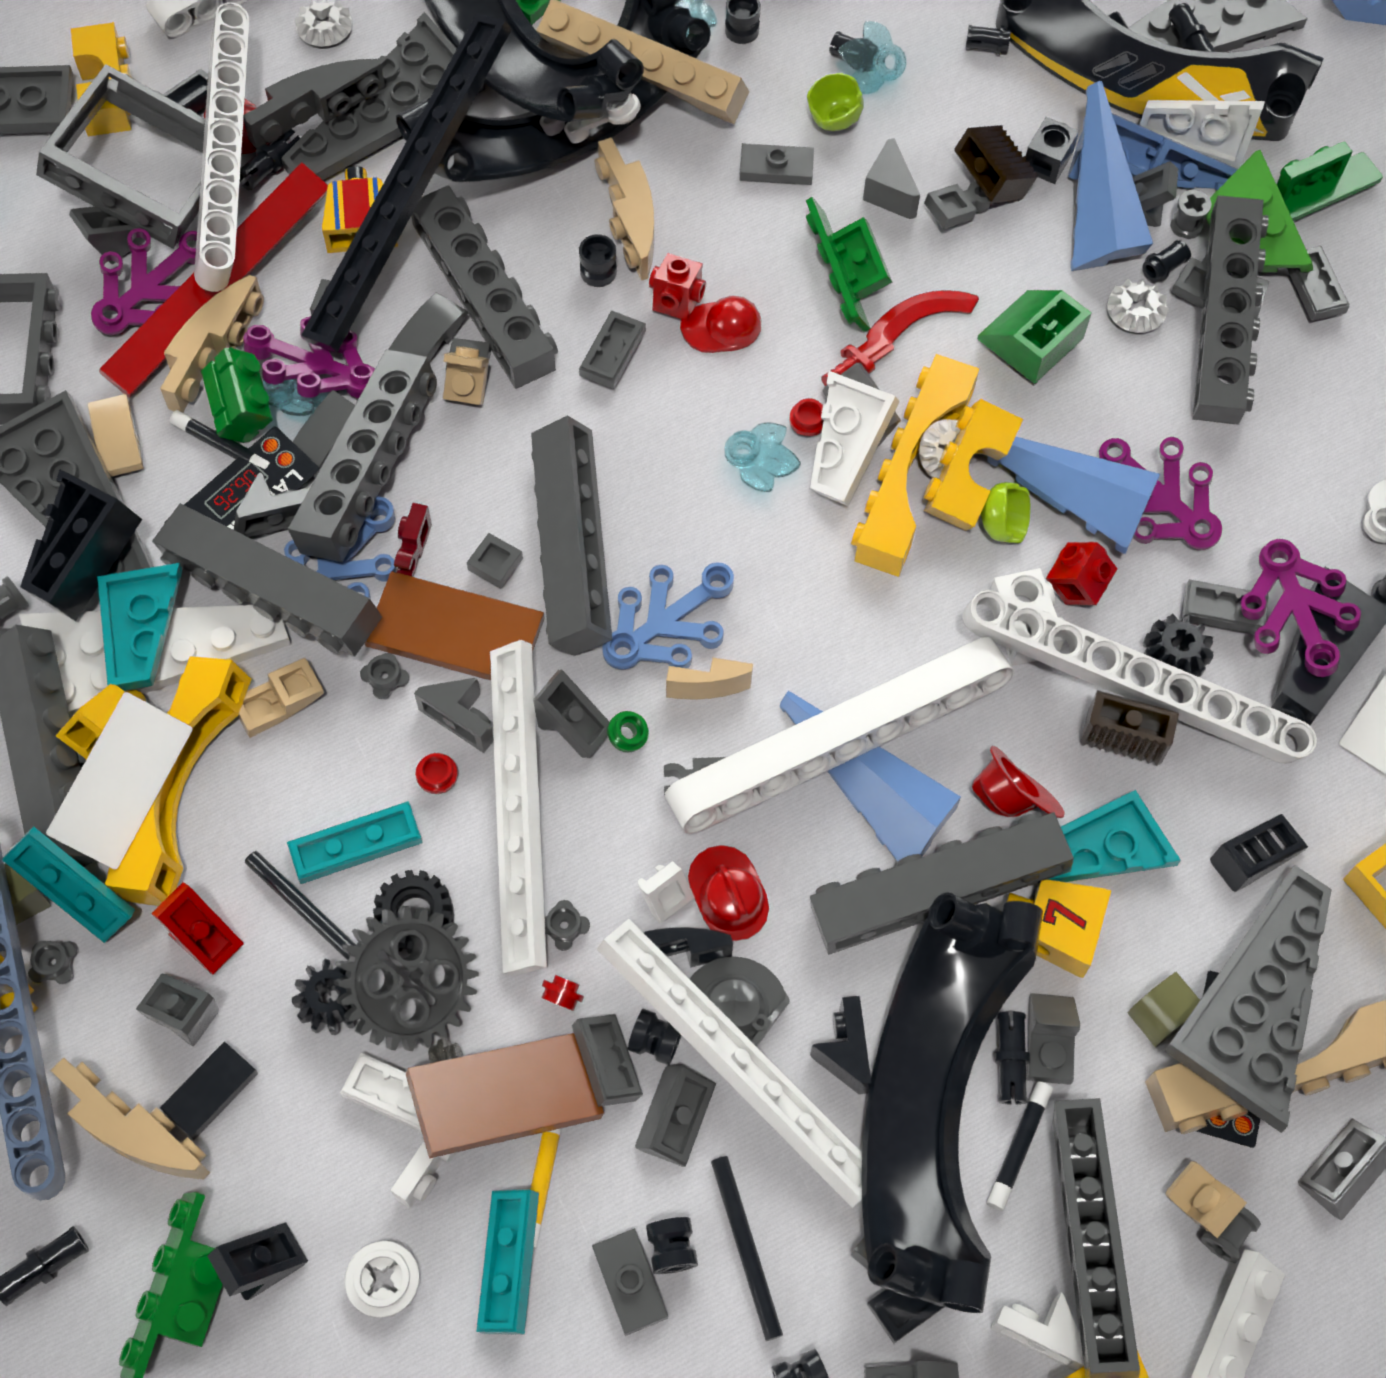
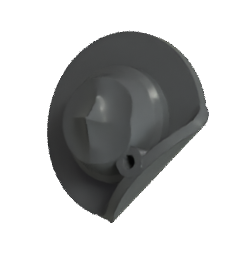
(744, 993)

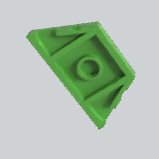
(1282, 240)

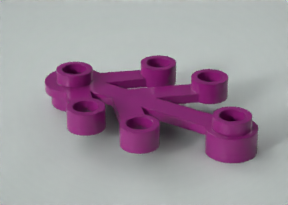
(143, 285)
(309, 364)
(1167, 498)
(1299, 602)

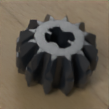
(1184, 636)
(311, 1002)

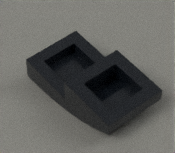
(698, 943)

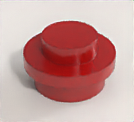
(806, 417)
(436, 773)
(562, 992)

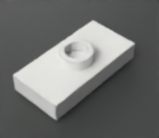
(381, 1090)

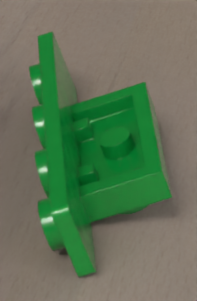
(1325, 179)
(854, 261)
(180, 1293)

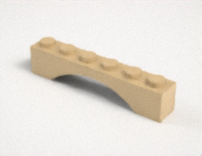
(675, 72)
(1188, 1100)

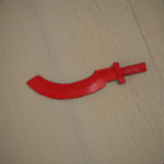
(895, 321)

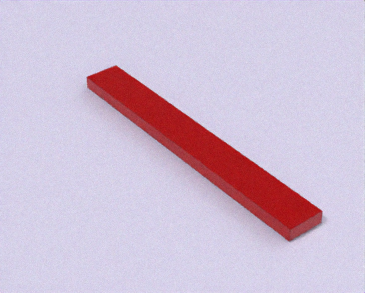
(254, 241)

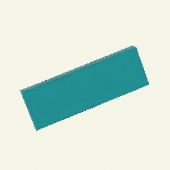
(354, 842)
(68, 884)
(508, 1262)

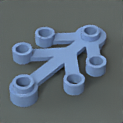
(360, 568)
(666, 621)

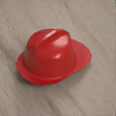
(1012, 791)
(728, 892)

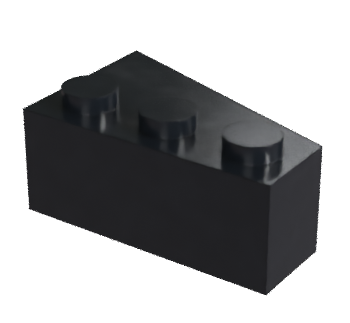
(78, 544)

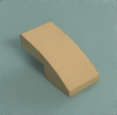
(115, 434)
(724, 679)
(283, 696)

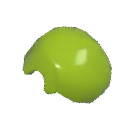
(835, 101)
(1007, 512)

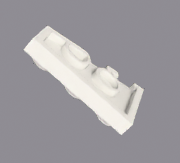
(1209, 127)
(851, 432)

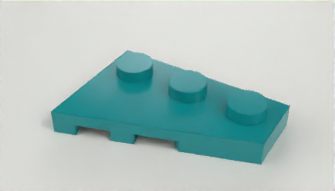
(135, 622)
(1116, 841)

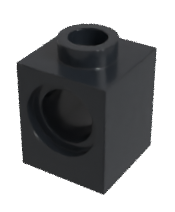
(1051, 149)

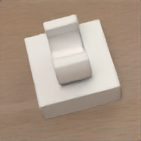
(666, 891)

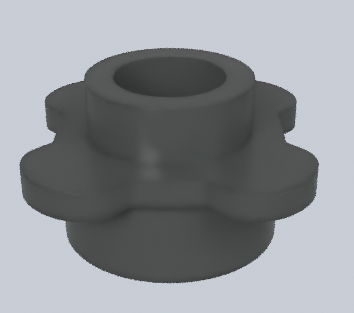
(384, 664)
(567, 913)
(41, 955)

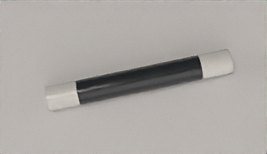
(210, 437)
(1019, 1146)

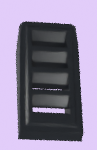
(1236, 865)

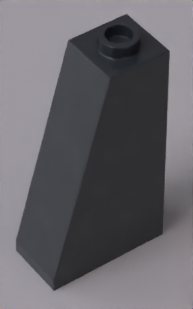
(1305, 694)

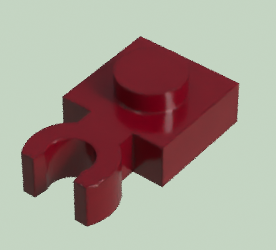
(414, 535)

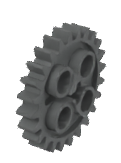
(381, 1008)

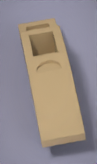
(631, 206)
(210, 330)
(130, 1133)

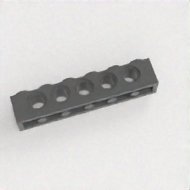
(468, 263)
(1214, 399)
(363, 456)
(1094, 1241)

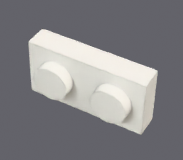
(418, 1178)

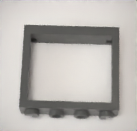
(105, 191)
(42, 333)

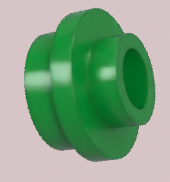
(635, 723)

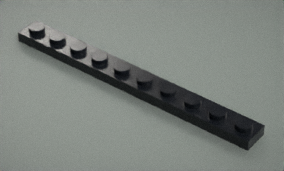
(406, 182)

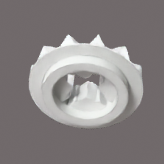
(326, 32)
(1143, 318)
(937, 434)
(360, 1282)

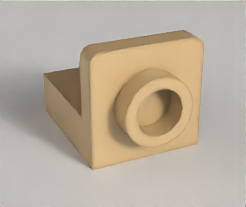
(465, 376)
(1205, 1199)

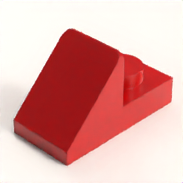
(197, 928)

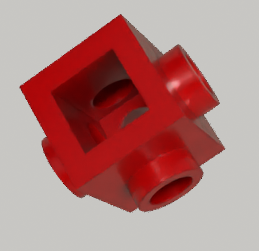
(677, 286)
(1081, 573)

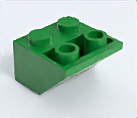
(1037, 331)

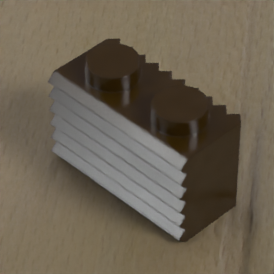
(995, 163)
(1129, 727)

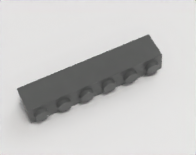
(570, 537)
(268, 580)
(31, 716)
(971, 870)

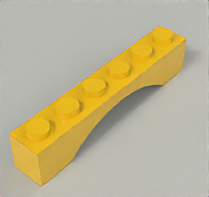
(890, 525)
(206, 700)

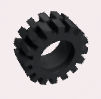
(414, 887)

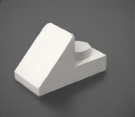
(1054, 1339)

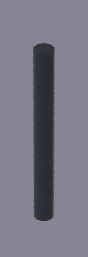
(298, 902)
(747, 1249)

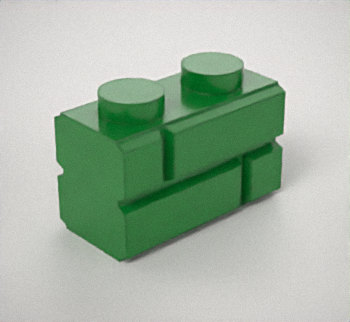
(236, 395)

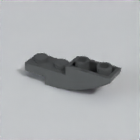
(320, 90)

